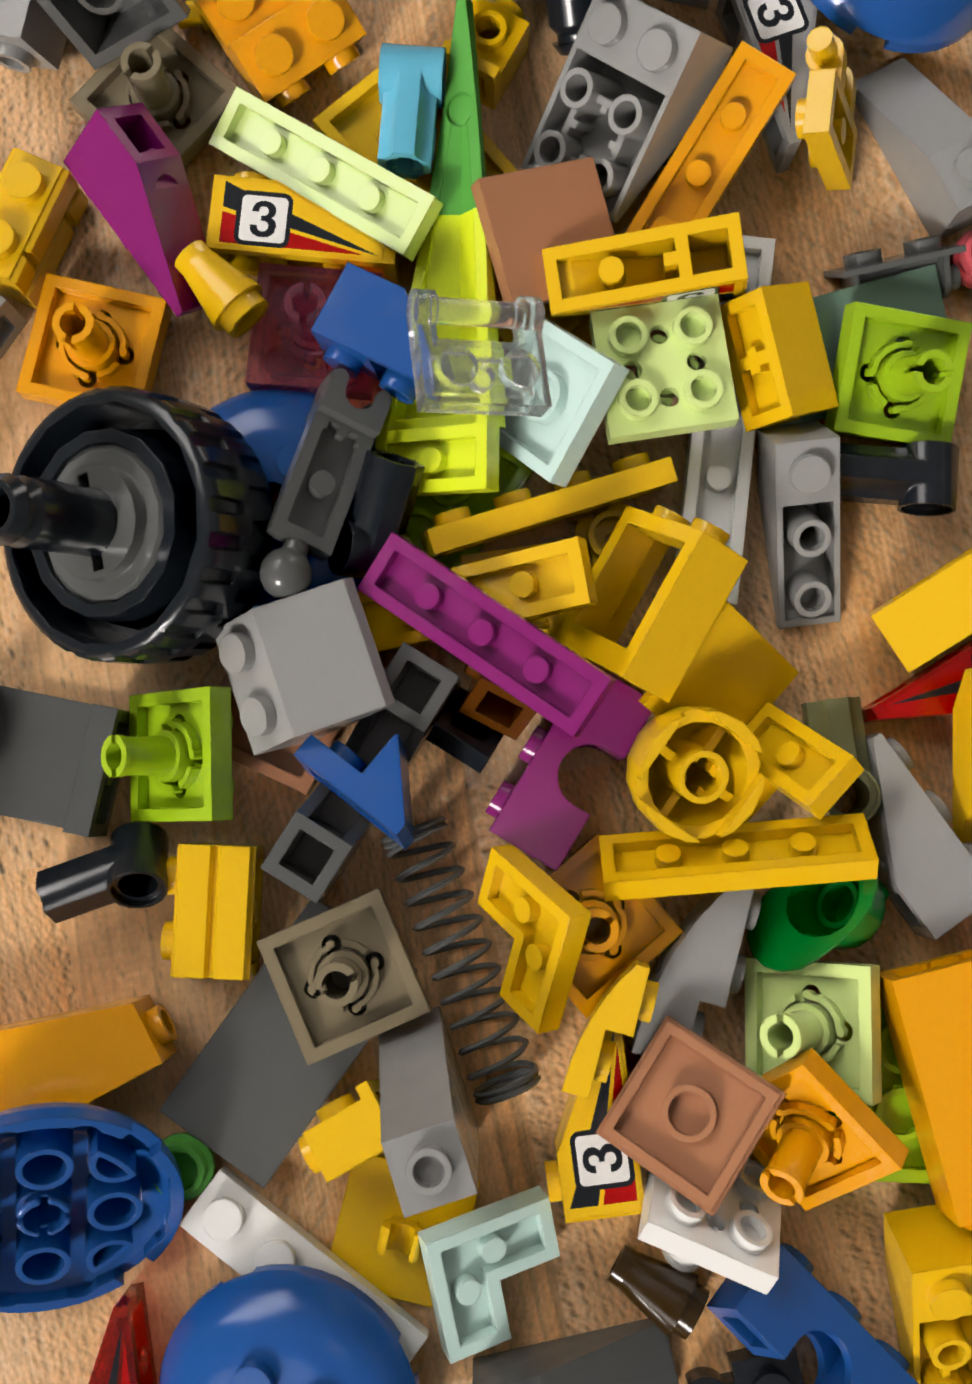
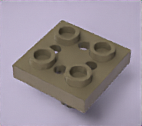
(151, 75)
(326, 1022)

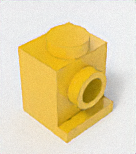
(500, 46)
(346, 1134)

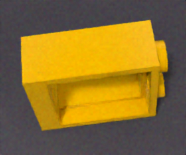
(679, 612)
(929, 613)

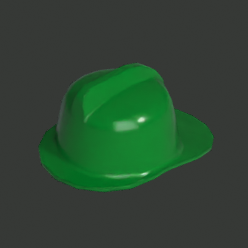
(810, 920)

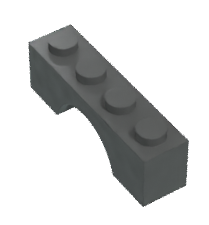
(324, 827)

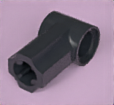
(915, 477)
(379, 507)
(125, 873)

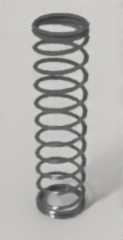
(507, 1084)

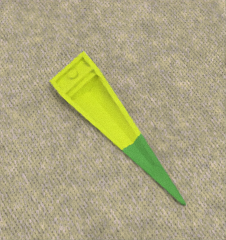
(454, 261)

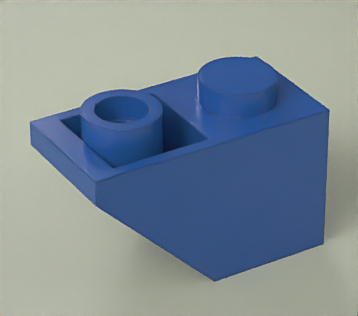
(368, 331)

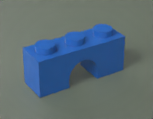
(801, 1307)

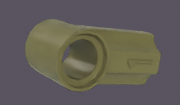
(843, 724)

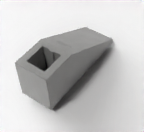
(801, 520)
(916, 848)

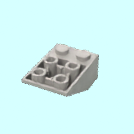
(627, 96)

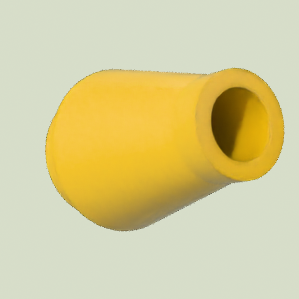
(223, 291)

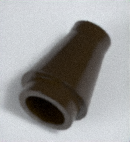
(660, 1291)

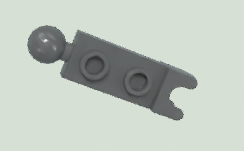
(320, 484)

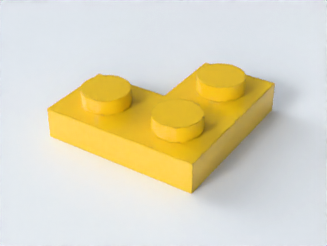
(800, 762)
(546, 933)

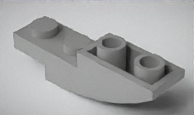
(700, 963)

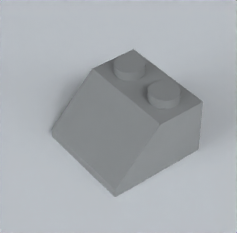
(303, 666)

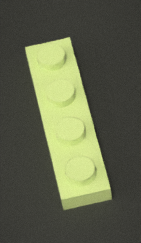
(326, 173)

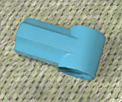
(410, 95)

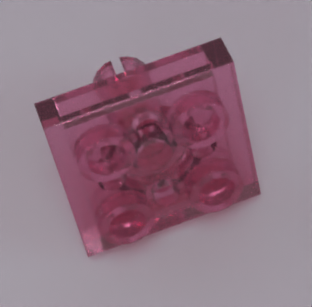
(294, 302)

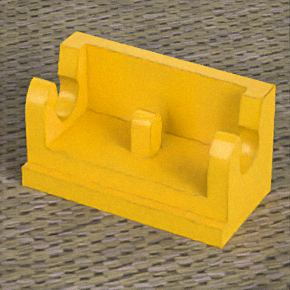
(777, 355)

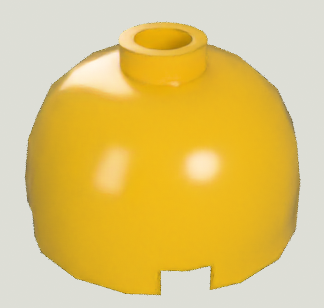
(695, 772)

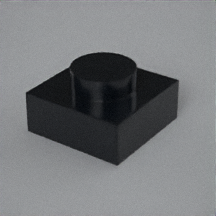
(463, 736)

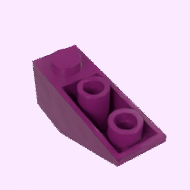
(142, 194)

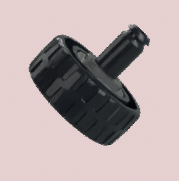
(135, 526)

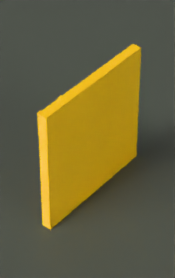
(731, 671)
(378, 1238)

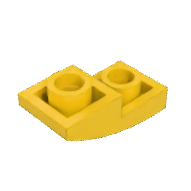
(622, 1004)

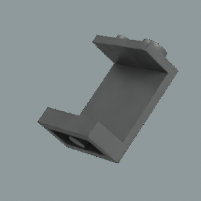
(54, 761)

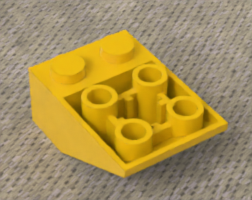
(931, 1293)

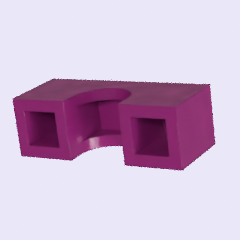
(534, 810)

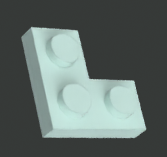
(472, 1255)

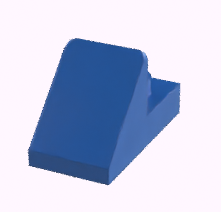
(377, 794)

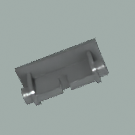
(920, 252)

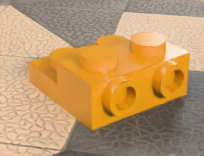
(283, 41)

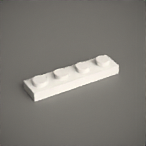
(253, 1233)

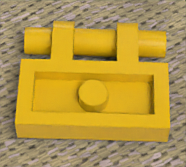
(828, 110)

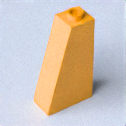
(931, 1037)
(82, 1051)

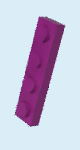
(486, 635)

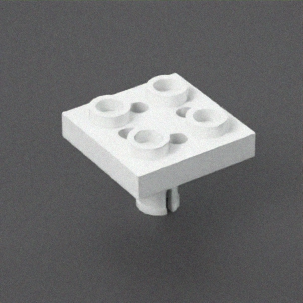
(734, 1243)

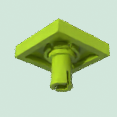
(919, 380)
(176, 755)

